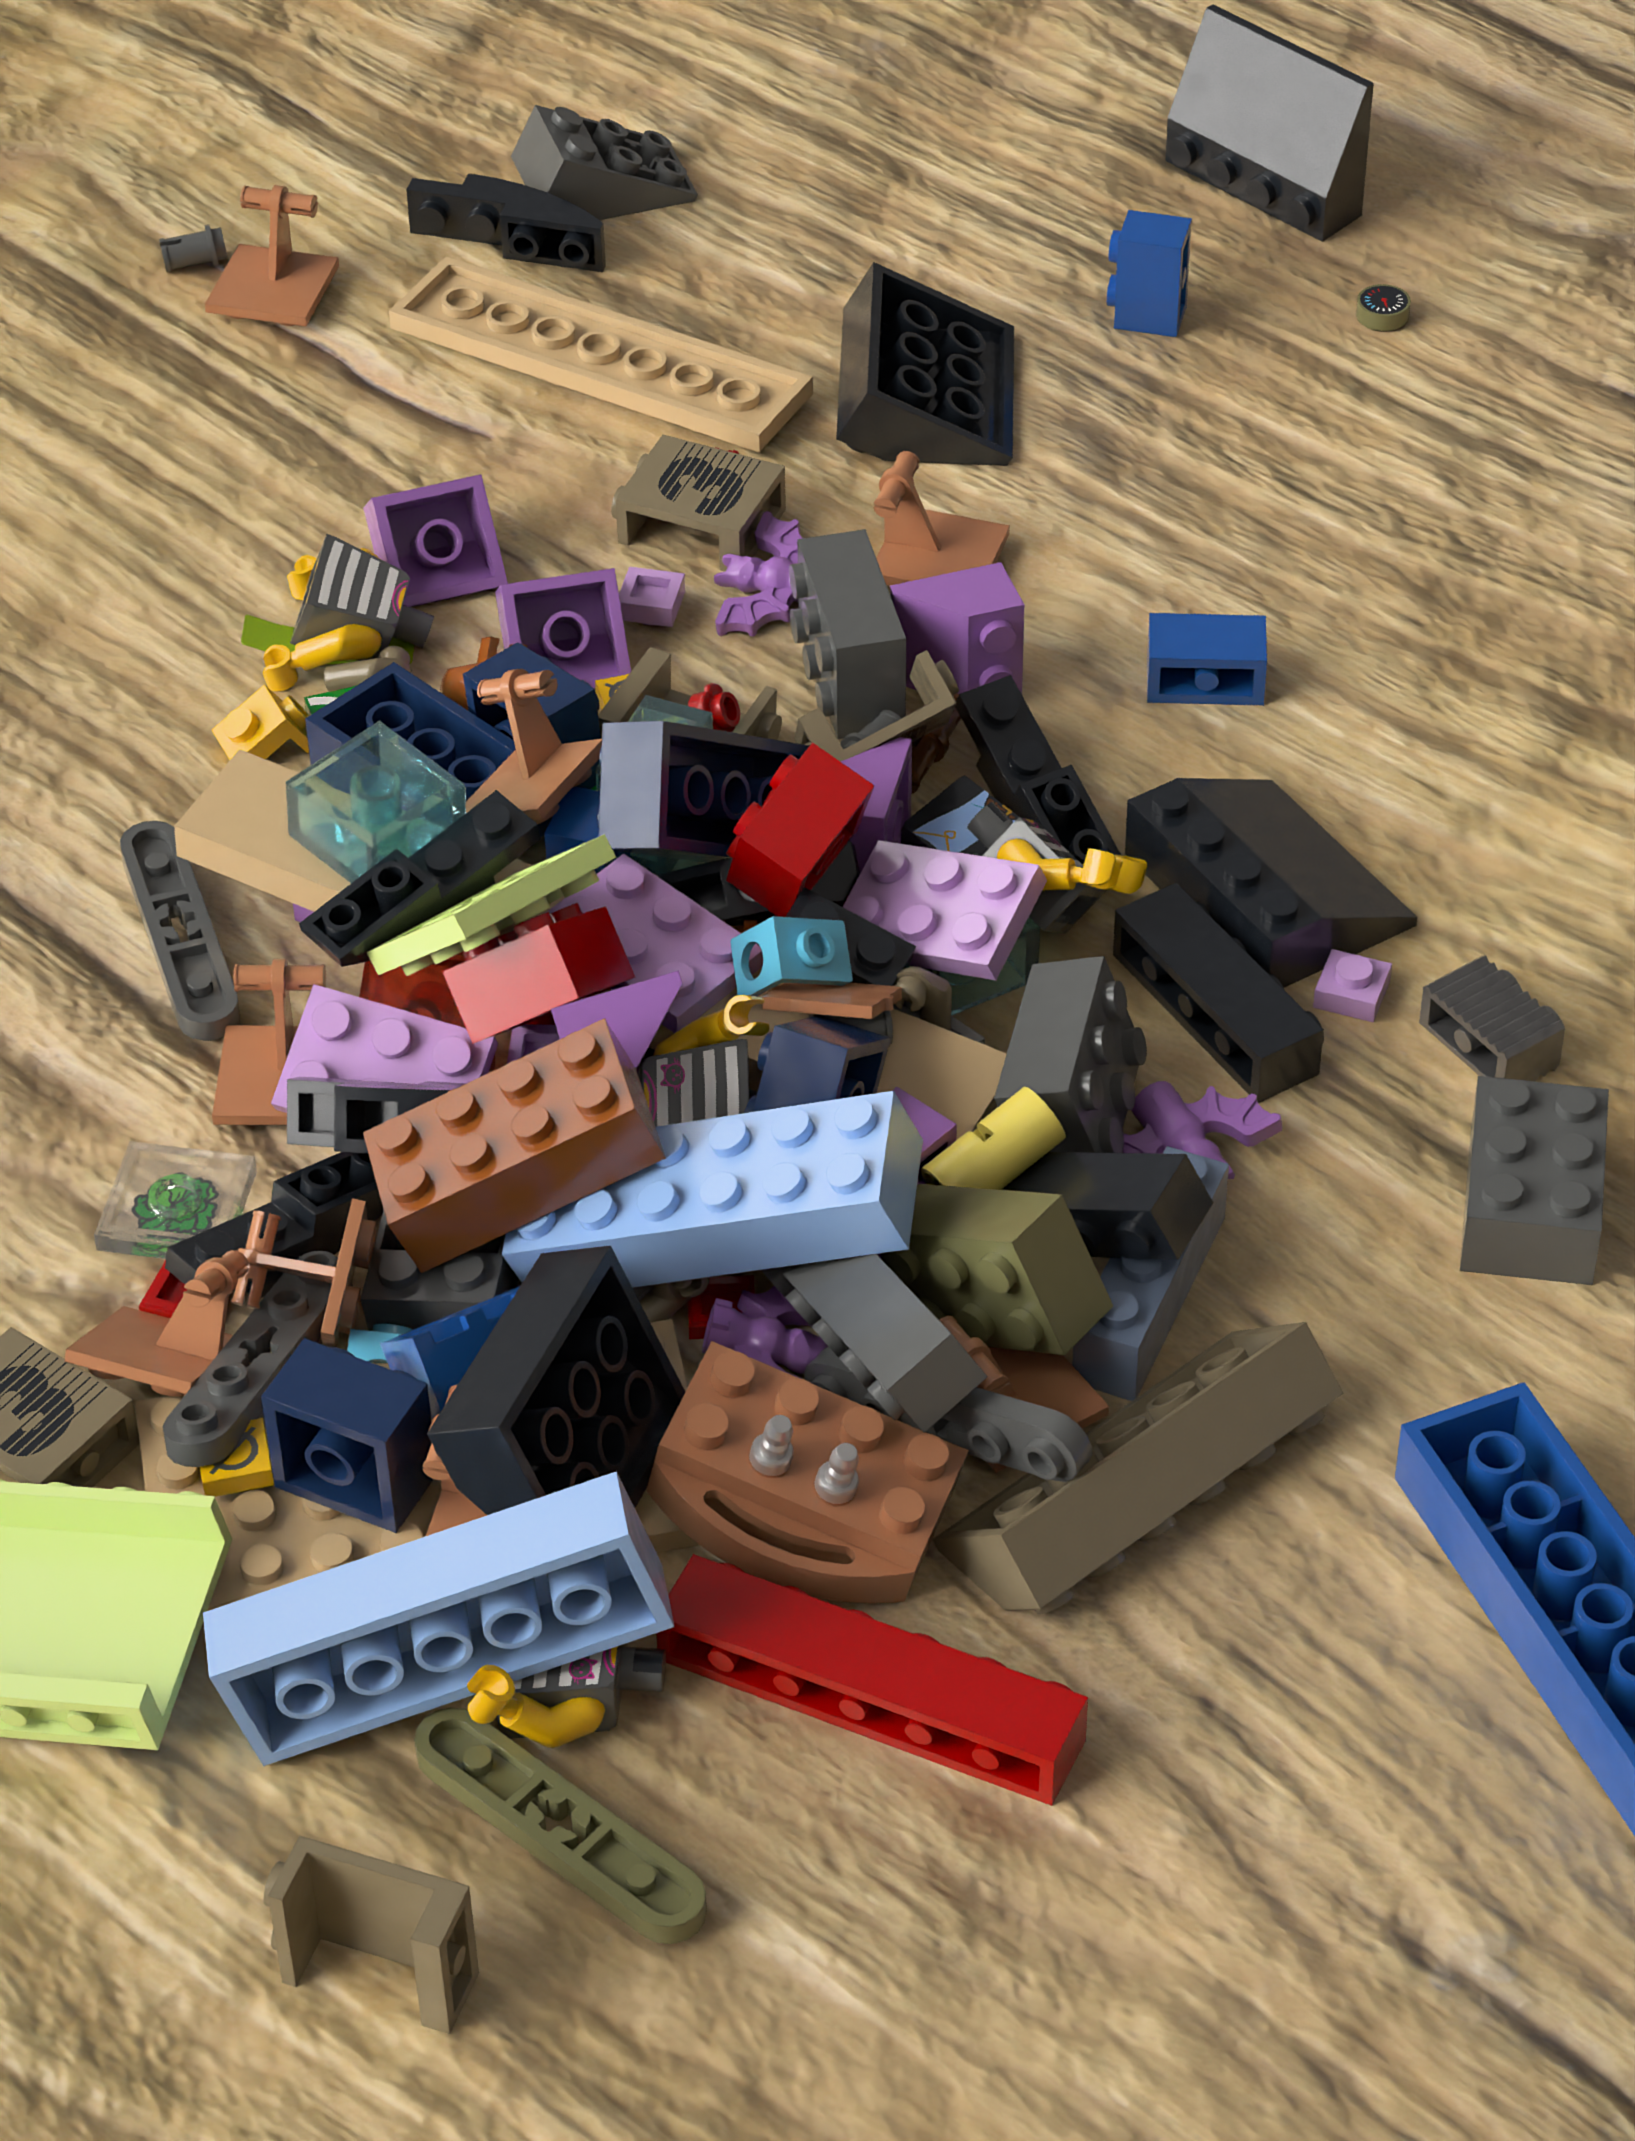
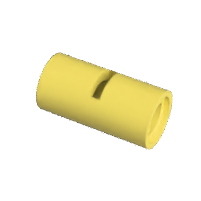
(1000, 1147)

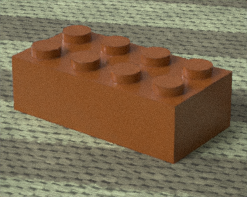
(512, 1146)

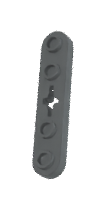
(193, 969)
(229, 1392)
(984, 1423)

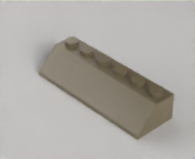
(1145, 1467)

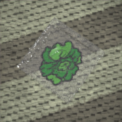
(171, 1196)

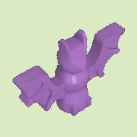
(754, 574)
(1184, 1125)
(762, 1330)

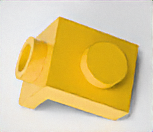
(263, 725)

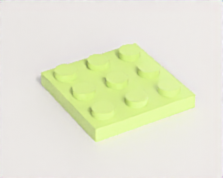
(493, 909)

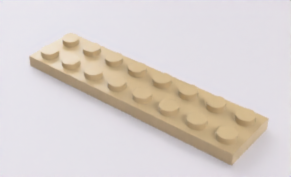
(602, 353)

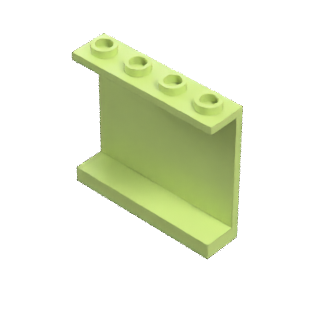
(101, 1608)

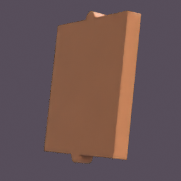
(849, 1000)

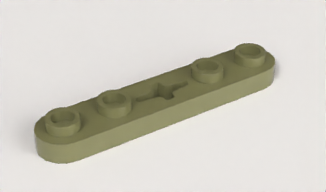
(516, 1793)

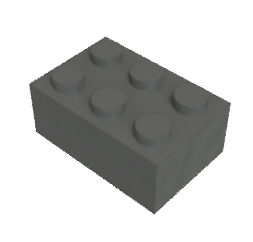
(848, 630)
(1076, 1052)
(1535, 1180)

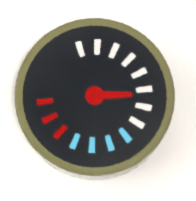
(1383, 307)

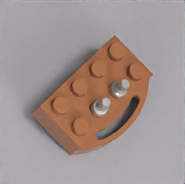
(804, 1473)

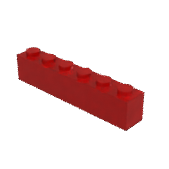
(875, 1679)

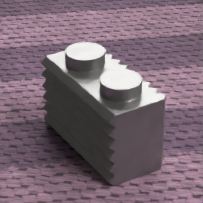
(1492, 1022)

